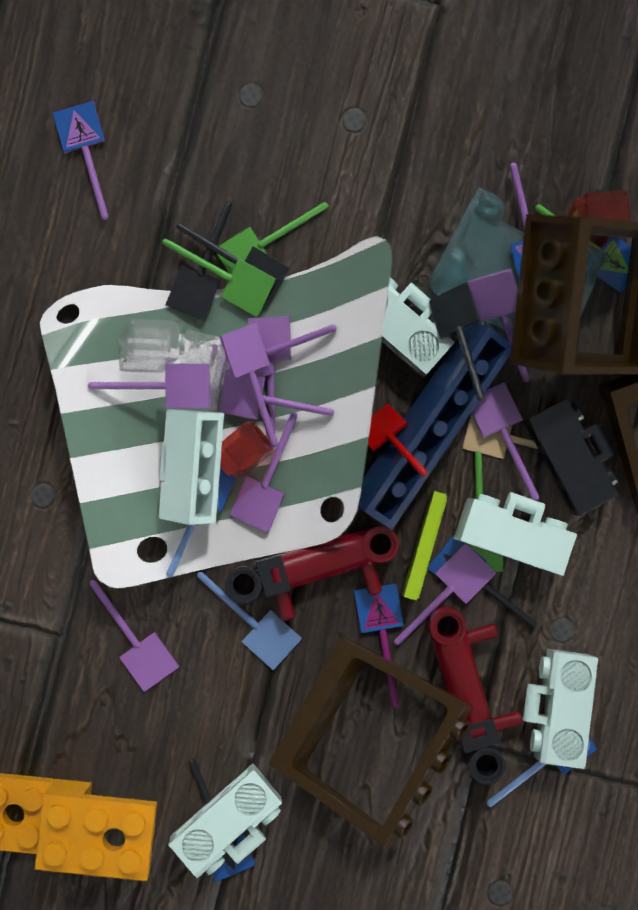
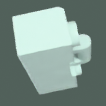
(411, 336)
(190, 466)
(531, 542)
(566, 720)
(215, 826)

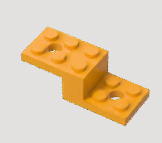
(70, 826)

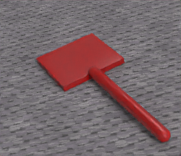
(383, 427)

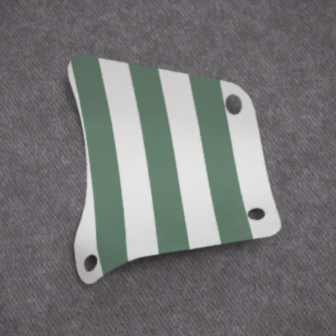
(120, 432)

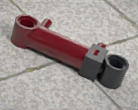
(303, 566)
(463, 680)

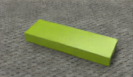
(424, 545)

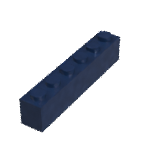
(432, 424)

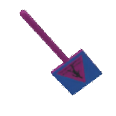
(381, 613)

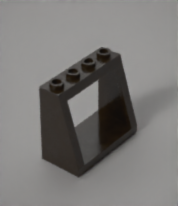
(552, 297)

